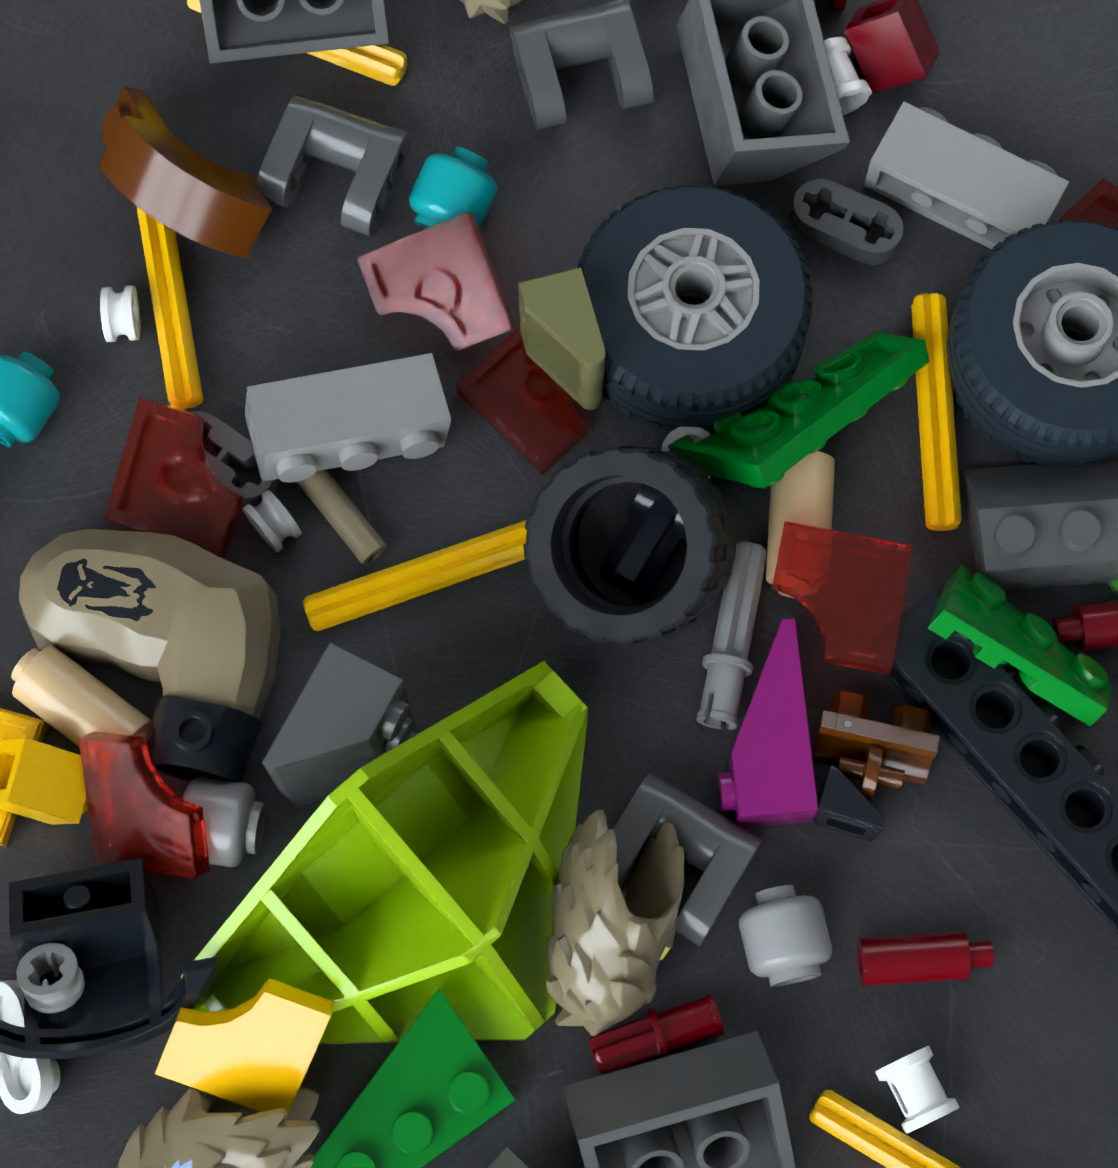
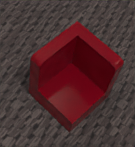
(892, 43)

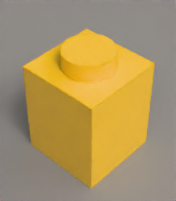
(41, 782)

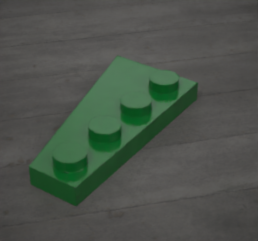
(805, 412)

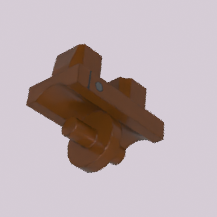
(874, 749)

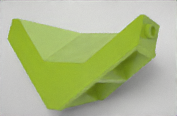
(425, 876)

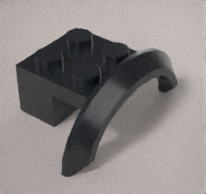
(114, 931)

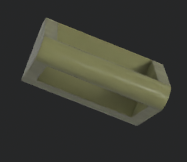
(564, 334)

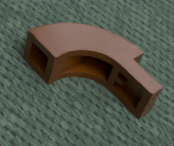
(176, 183)

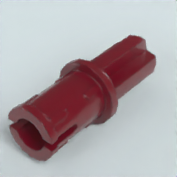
(656, 1034)

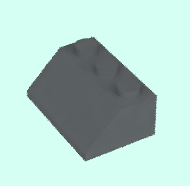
(288, 27)
(760, 87)
(1044, 524)
(337, 726)
(685, 1111)

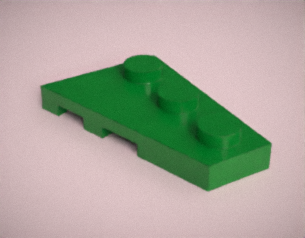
(1004, 635)
(420, 1099)

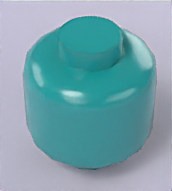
(452, 187)
(25, 398)

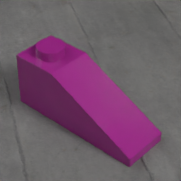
(772, 758)

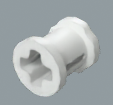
(850, 89)
(917, 1089)

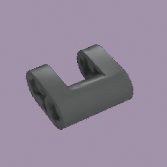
(578, 39)
(343, 139)
(708, 841)

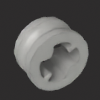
(272, 521)
(53, 997)

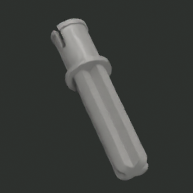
(732, 640)

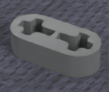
(847, 221)
(235, 448)

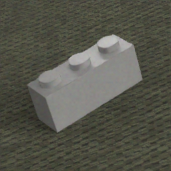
(961, 178)
(347, 418)

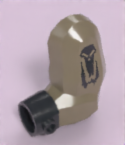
(170, 619)

